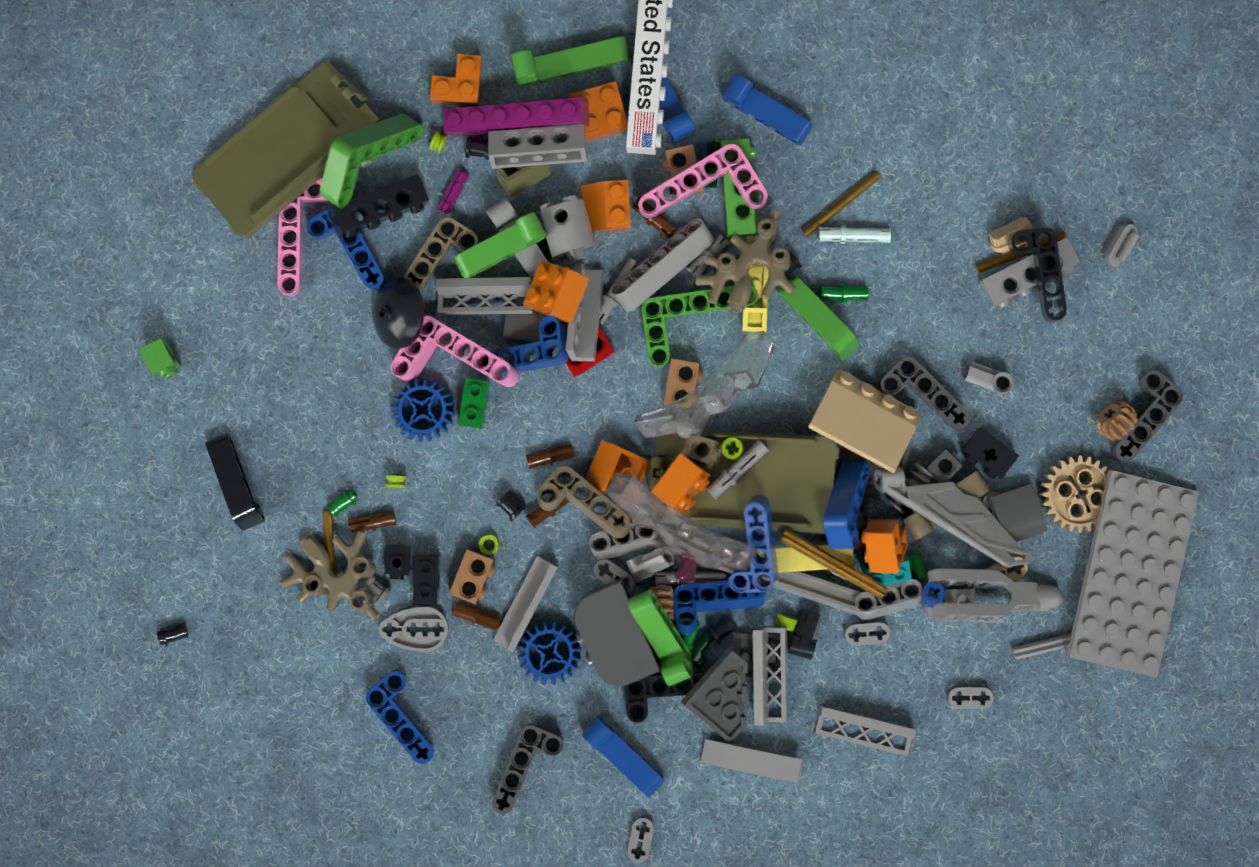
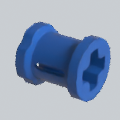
(935, 588)

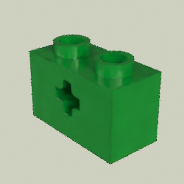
(474, 403)

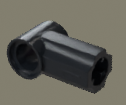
(804, 638)

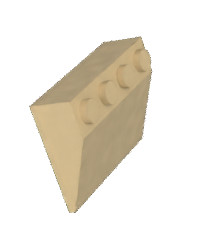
(865, 420)

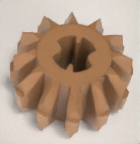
(1116, 420)
(665, 596)

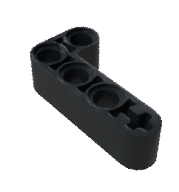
(1042, 274)
(233, 482)
(648, 692)

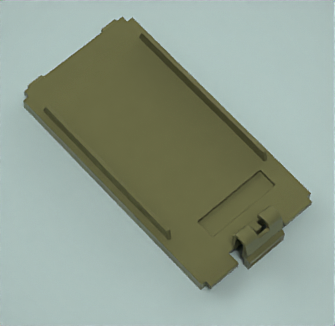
(281, 150)
(793, 476)

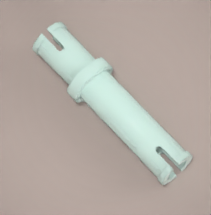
(847, 234)

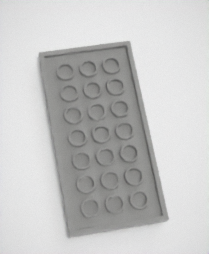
(1132, 573)

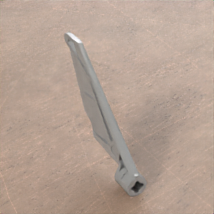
(956, 513)

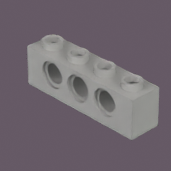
(528, 153)
(994, 287)

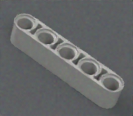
(662, 265)

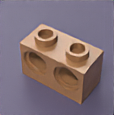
(690, 157)
(677, 384)
(466, 574)

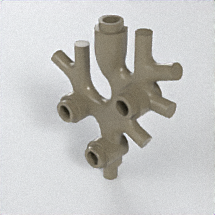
(738, 269)
(339, 586)

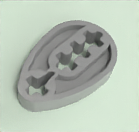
(419, 642)

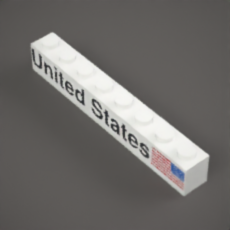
(647, 76)

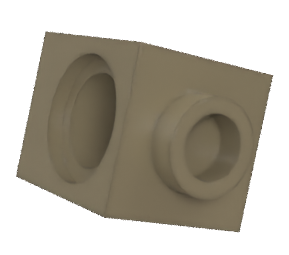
(692, 445)

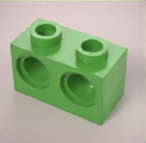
(161, 358)

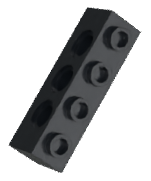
(410, 189)

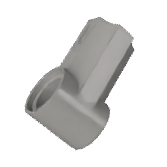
(986, 378)
(648, 564)

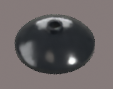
(398, 312)

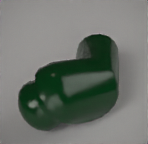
(700, 647)

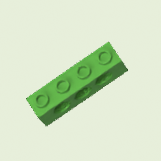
(735, 224)

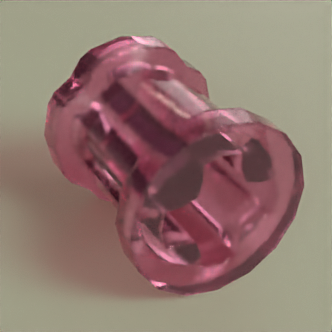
(687, 569)

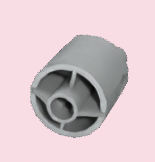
(571, 237)

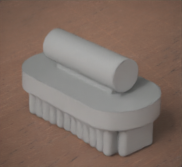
(1120, 244)

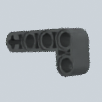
(927, 396)
(1144, 421)
(521, 770)

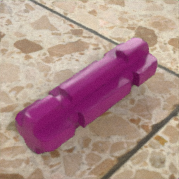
(453, 191)

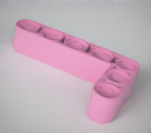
(704, 179)
(295, 248)
(455, 347)

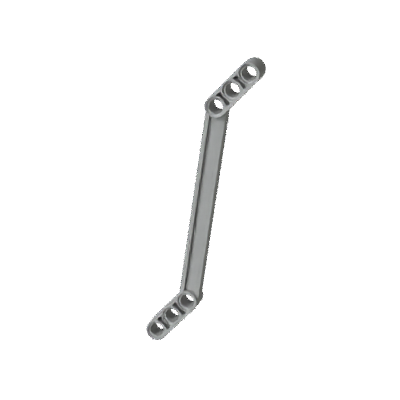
(792, 582)

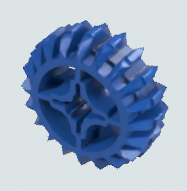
(408, 426)
(565, 661)

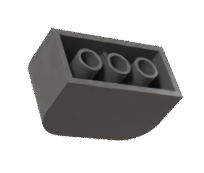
(613, 636)

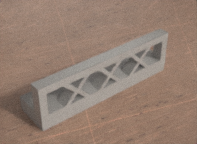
(481, 289)
(583, 330)
(525, 603)
(761, 675)
(868, 722)

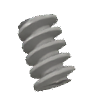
(919, 477)

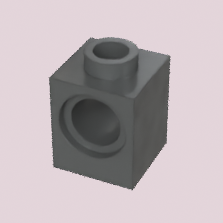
(933, 468)

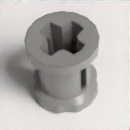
(376, 589)

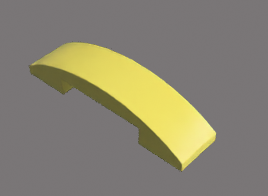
(756, 316)
(791, 560)

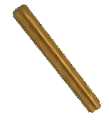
(833, 564)

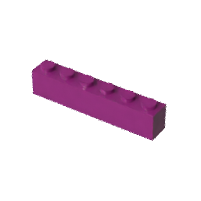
(512, 116)

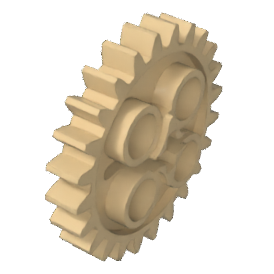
(1061, 505)

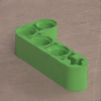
(500, 246)
(820, 319)
(663, 636)

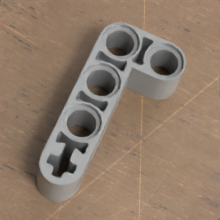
(504, 217)

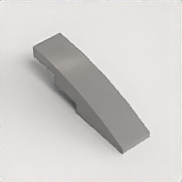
(752, 760)

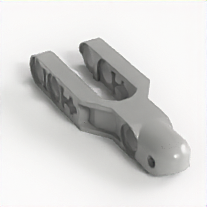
(1022, 595)

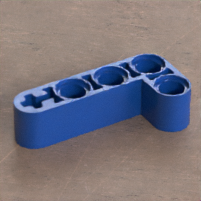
(766, 110)
(675, 119)
(351, 249)
(543, 348)
(845, 503)
(762, 543)
(697, 603)
(403, 721)
(623, 756)

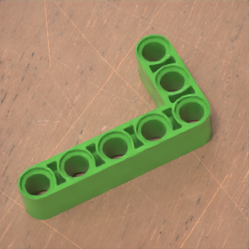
(569, 61)
(361, 146)
(665, 313)

